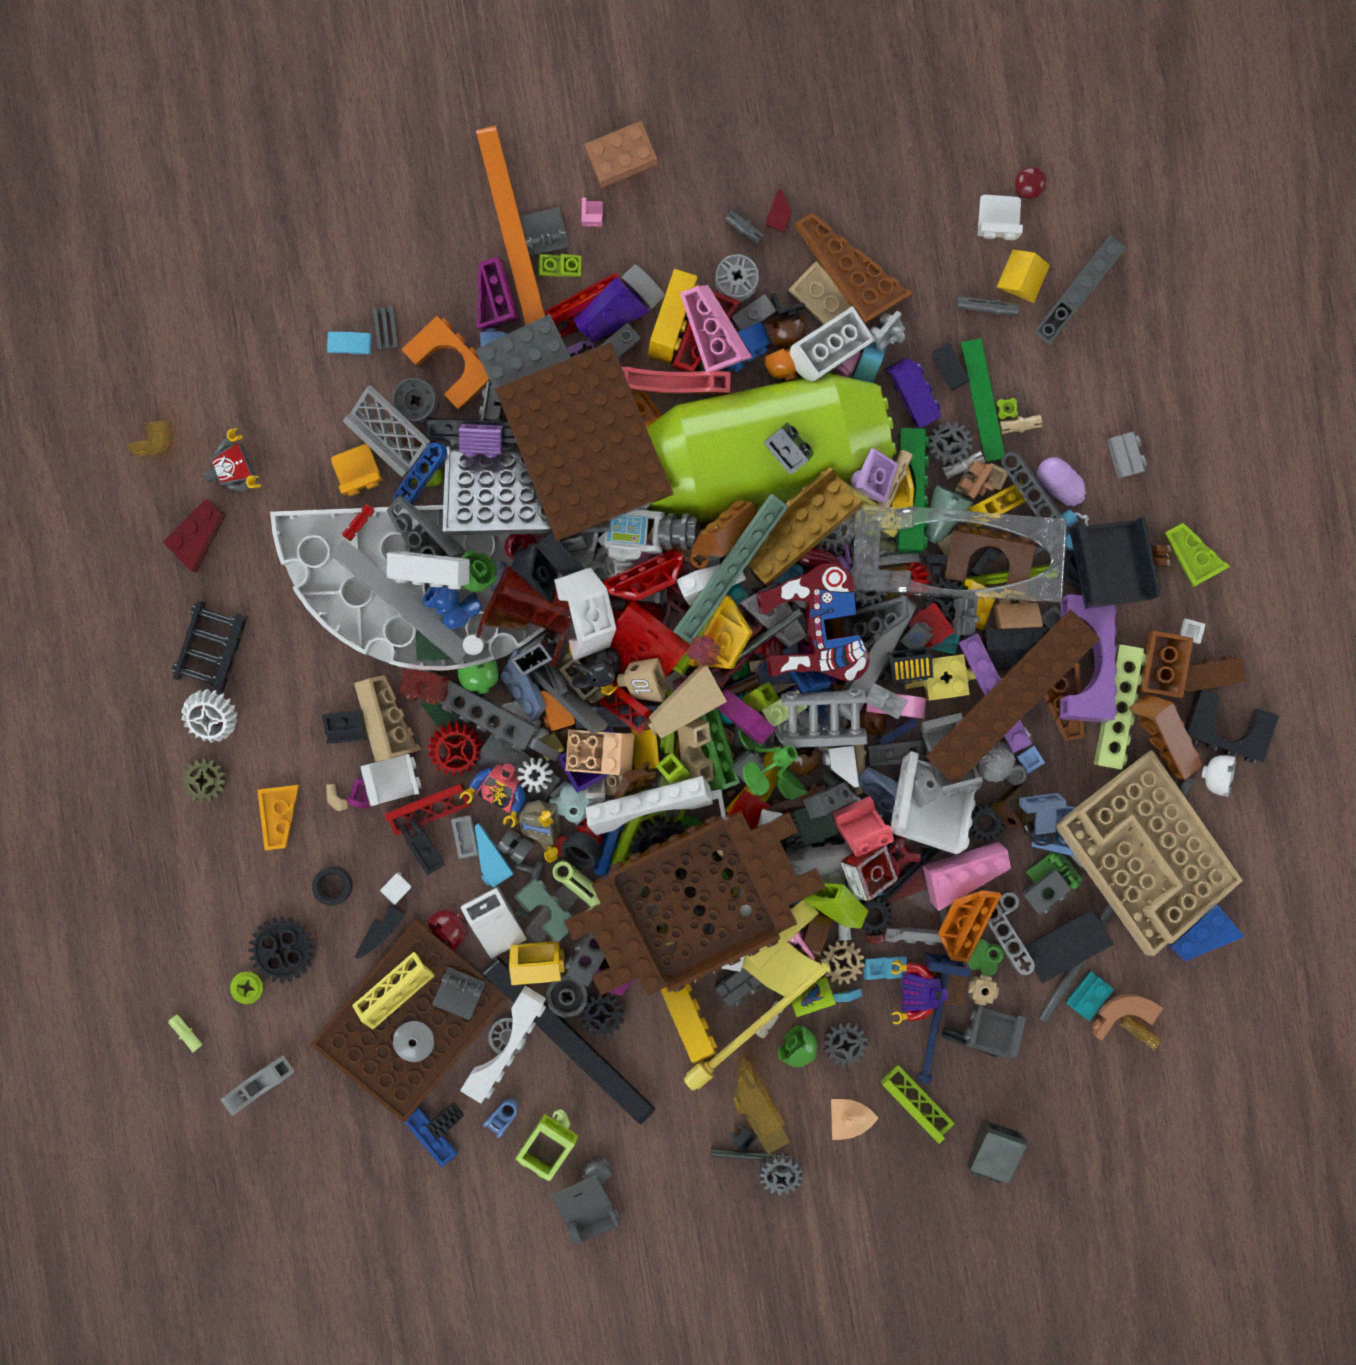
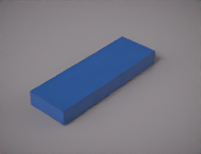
(439, 1148)

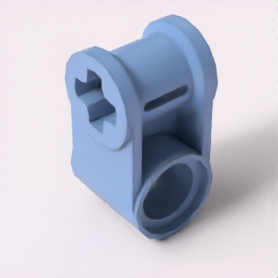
(500, 1119)

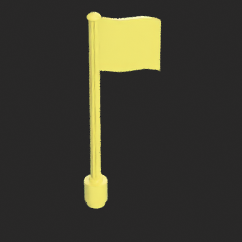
(787, 974)

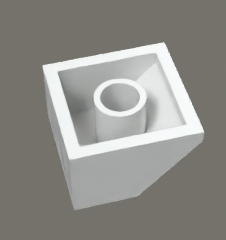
(842, 763)

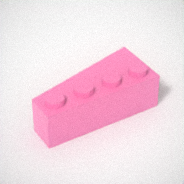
(964, 873)

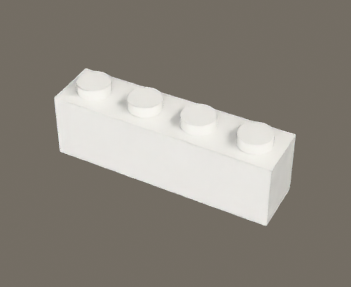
(428, 569)

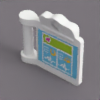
(629, 535)

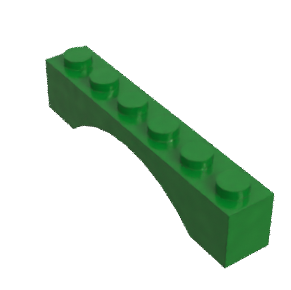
(914, 441)

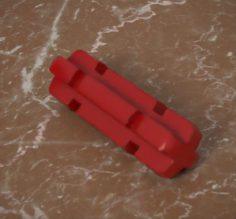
(358, 522)

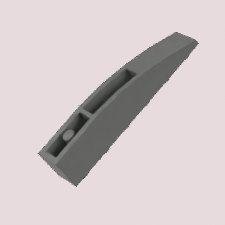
(1079, 289)

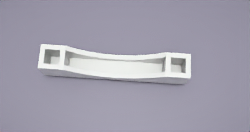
(681, 795)
(525, 1009)

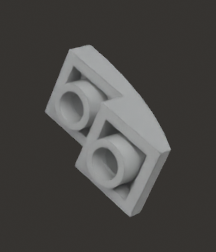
(643, 286)

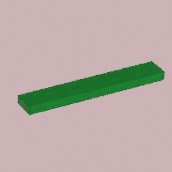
(982, 400)

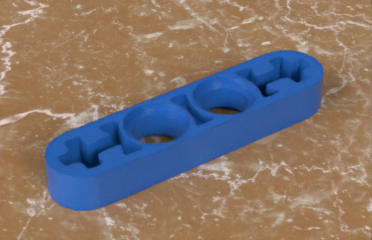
(417, 473)

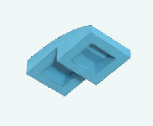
(349, 342)
(881, 967)

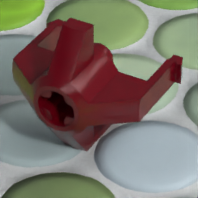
(901, 853)

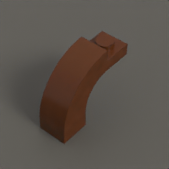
(816, 935)

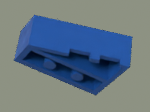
(1206, 935)

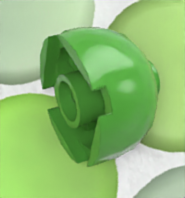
(481, 571)
(479, 677)
(798, 1048)

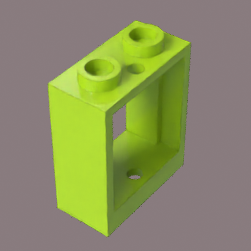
(557, 1133)

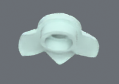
(569, 800)

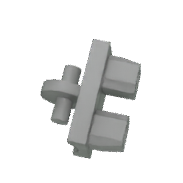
(891, 330)
(886, 701)

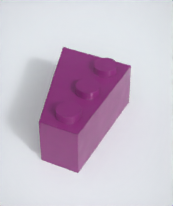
(495, 297)

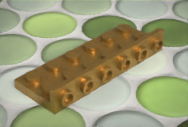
(804, 524)

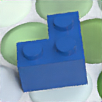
(756, 342)

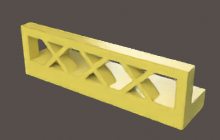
(394, 994)

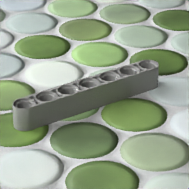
(878, 659)

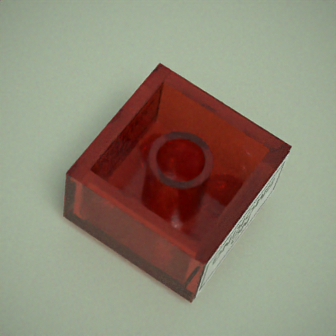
(869, 873)

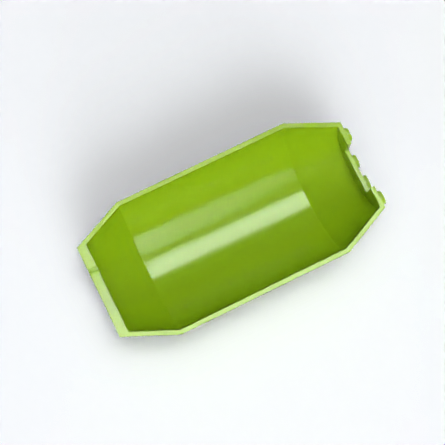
(718, 451)

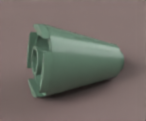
(948, 500)

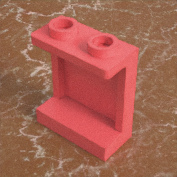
(862, 827)

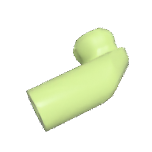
(562, 1118)

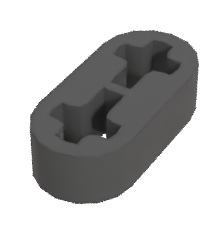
(544, 749)

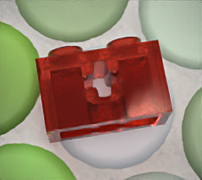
(435, 685)

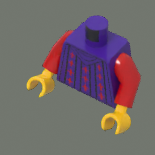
(919, 991)

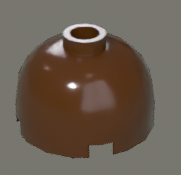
(786, 331)
(872, 722)
(807, 761)

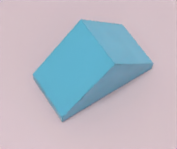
(869, 363)

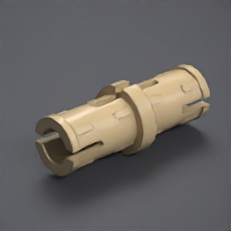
(1020, 424)

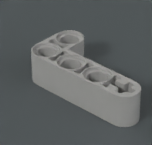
(1011, 935)

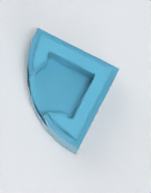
(848, 995)

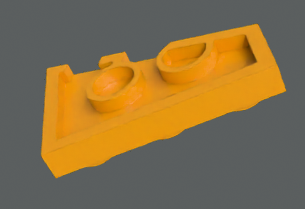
(276, 814)

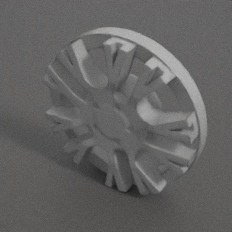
(504, 1036)

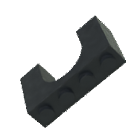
(1251, 745)

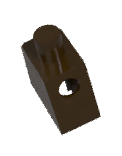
(1009, 810)

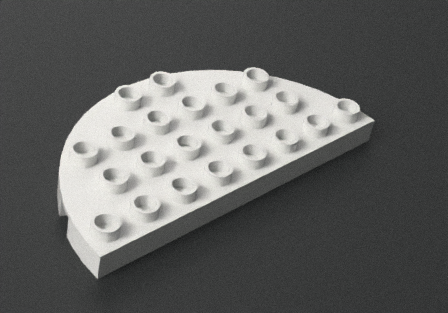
(359, 615)

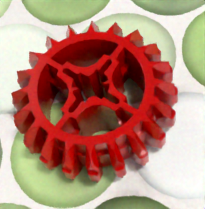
(465, 735)

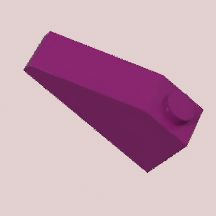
(745, 718)

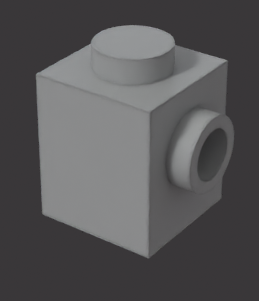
(925, 789)

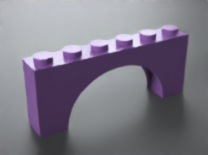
(1098, 699)

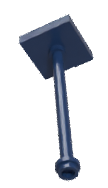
(946, 967)

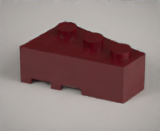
(195, 534)

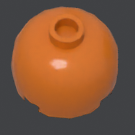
(781, 365)

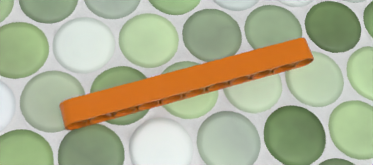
(510, 224)

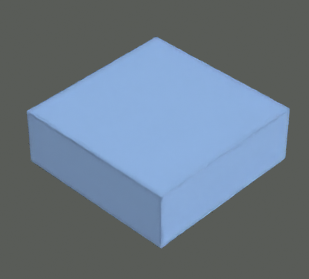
(1030, 759)

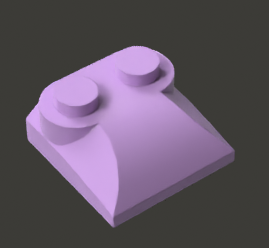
(875, 477)

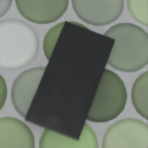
(1068, 945)

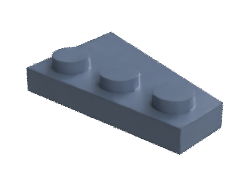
(523, 690)

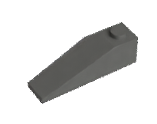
(420, 532)

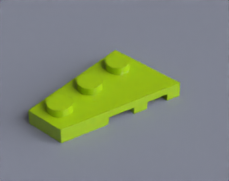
(1193, 555)

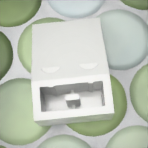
(493, 922)

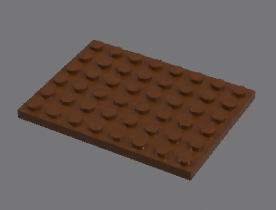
(584, 441)
(369, 1053)

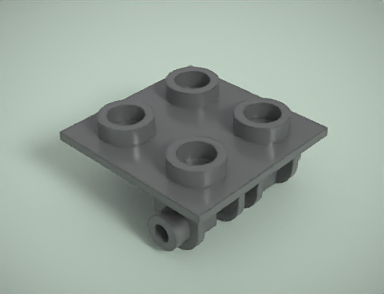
(544, 231)
(458, 993)

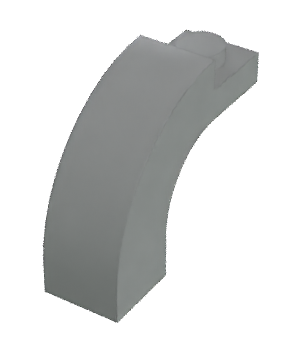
(257, 1085)

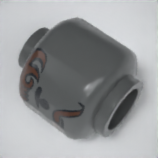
(598, 1166)

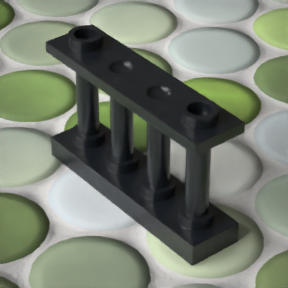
(225, 661)

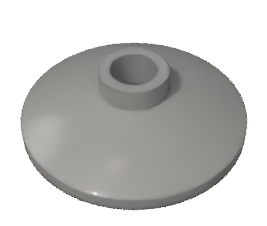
(420, 1033)

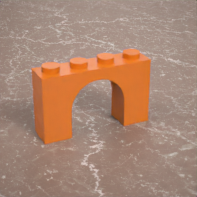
(439, 336)

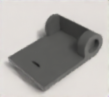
(586, 1209)

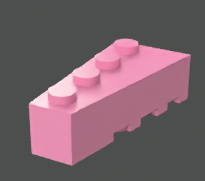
(712, 329)

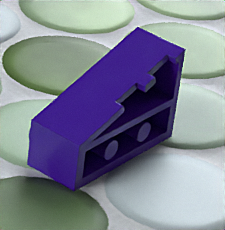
(610, 311)
(914, 391)

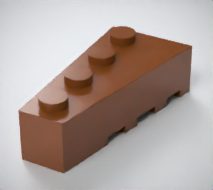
(1167, 734)

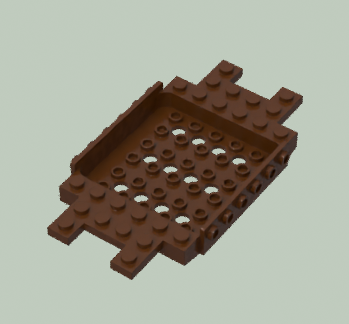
(630, 933)

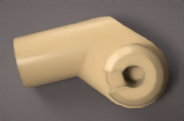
(332, 798)

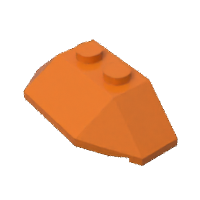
(966, 923)

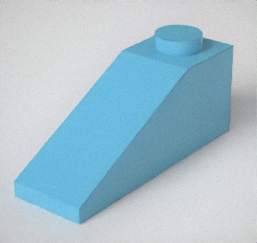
(492, 862)

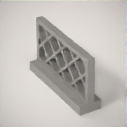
(380, 440)

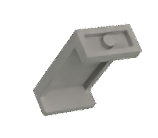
(932, 733)

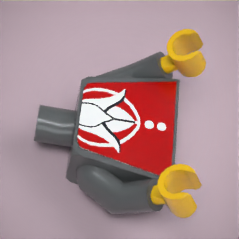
(232, 465)

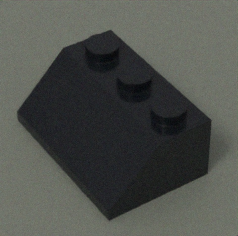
(1010, 645)

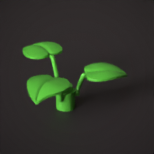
(783, 757)

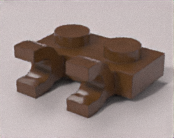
(633, 780)

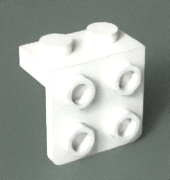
(999, 217)

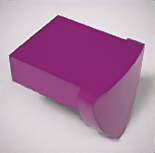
(358, 796)

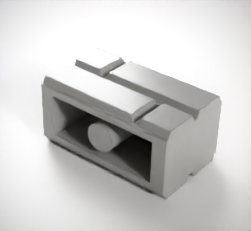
(1126, 454)

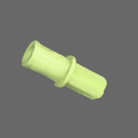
(185, 1033)

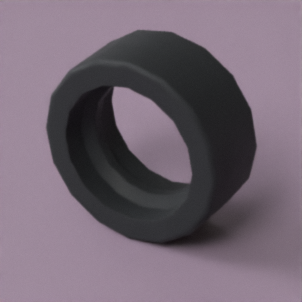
(585, 842)
(316, 884)

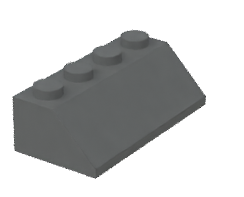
(500, 752)

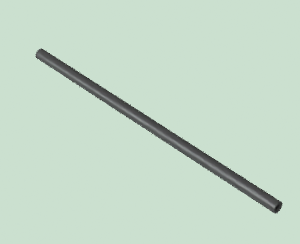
(1072, 972)

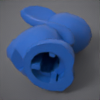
(448, 605)

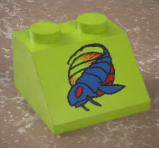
(814, 998)

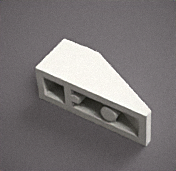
(694, 583)

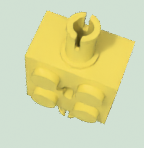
(956, 684)

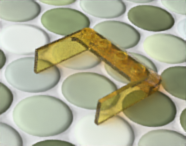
(758, 1107)

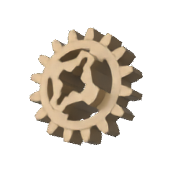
(847, 953)

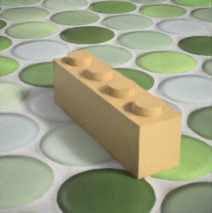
(384, 720)

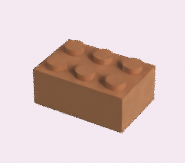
(621, 154)

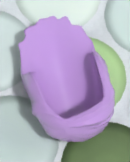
(1061, 481)

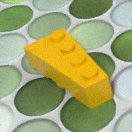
(671, 318)
(690, 1024)

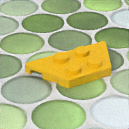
(728, 630)

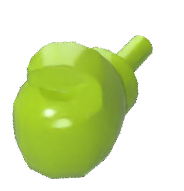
(436, 479)

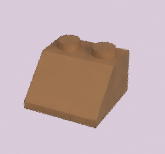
(1016, 615)

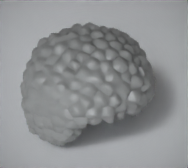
(996, 763)

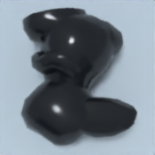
(599, 669)

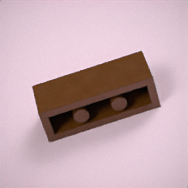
(1214, 673)

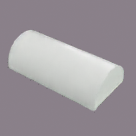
(830, 345)

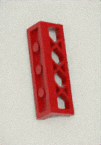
(575, 304)
(633, 705)
(420, 804)

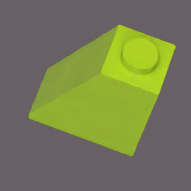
(839, 905)

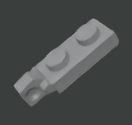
(912, 935)

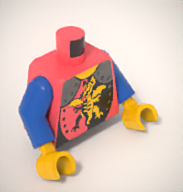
(500, 788)

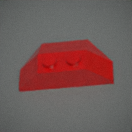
(646, 577)

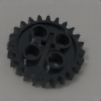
(644, 839)
(263, 953)

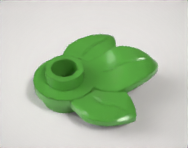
(981, 958)

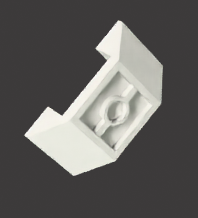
(589, 612)

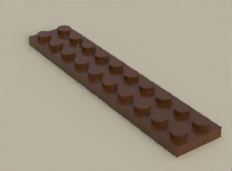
(1012, 697)

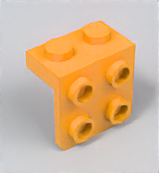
(356, 470)

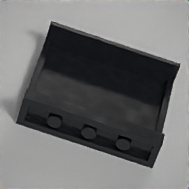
(1115, 563)

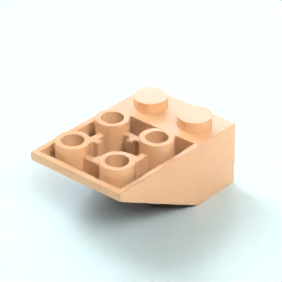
(599, 752)

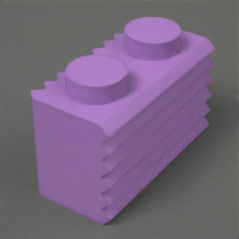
(480, 439)

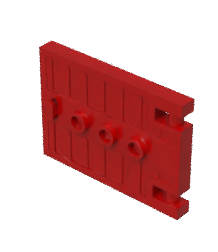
(643, 638)

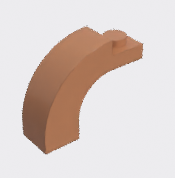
(1121, 1006)

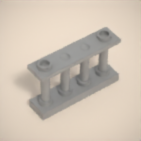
(832, 736)

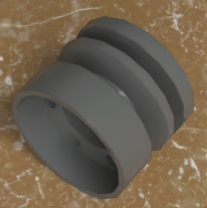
(404, 397)

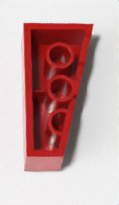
(688, 354)

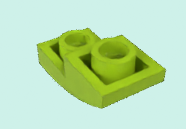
(559, 266)

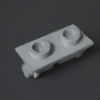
(489, 410)

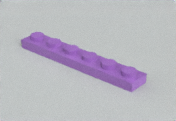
(987, 678)

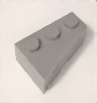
(824, 858)

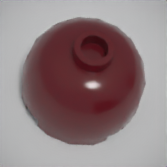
(448, 927)

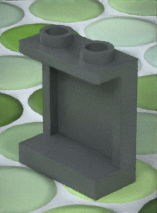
(994, 1032)

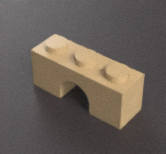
(690, 741)

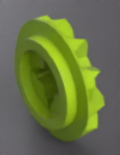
(239, 993)

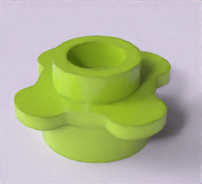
(1012, 412)

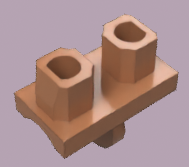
(981, 472)

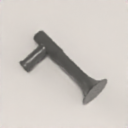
(536, 872)

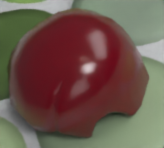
(1030, 182)
(517, 542)

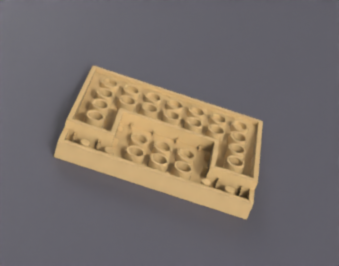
(1149, 854)

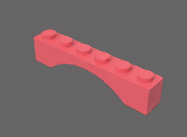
(692, 383)

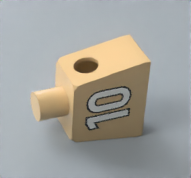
(645, 680)

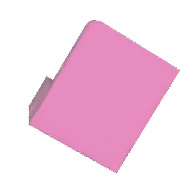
(592, 213)

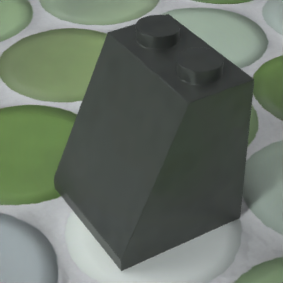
(996, 1152)

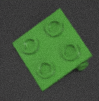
(1061, 864)

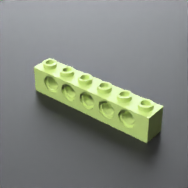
(1103, 755)

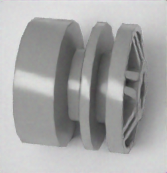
(742, 288)

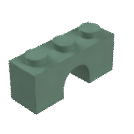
(535, 894)

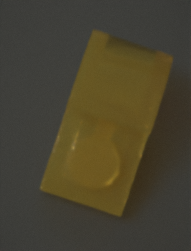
(158, 442)

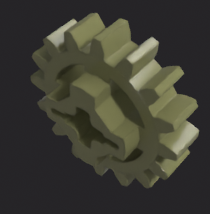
(203, 789)

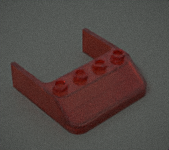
(523, 602)

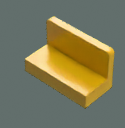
(904, 494)

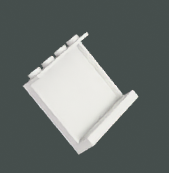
(939, 823)

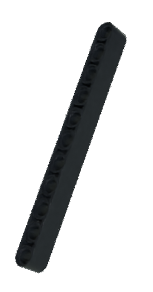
(576, 1048)

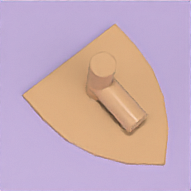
(850, 1118)

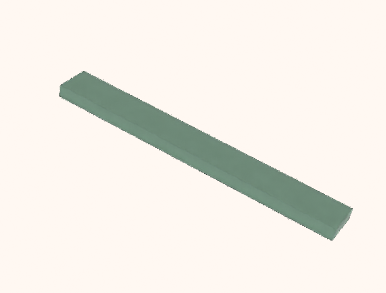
(731, 568)

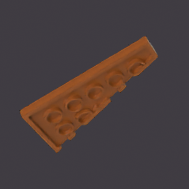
(852, 271)

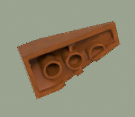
(1067, 685)

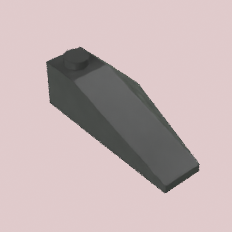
(876, 620)

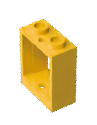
(540, 971)

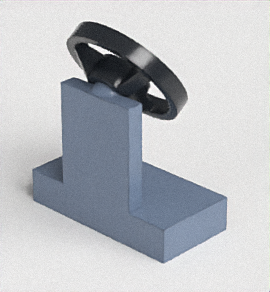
(1045, 814)

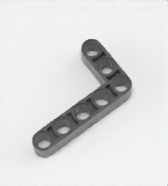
(1026, 489)

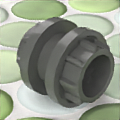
(678, 531)

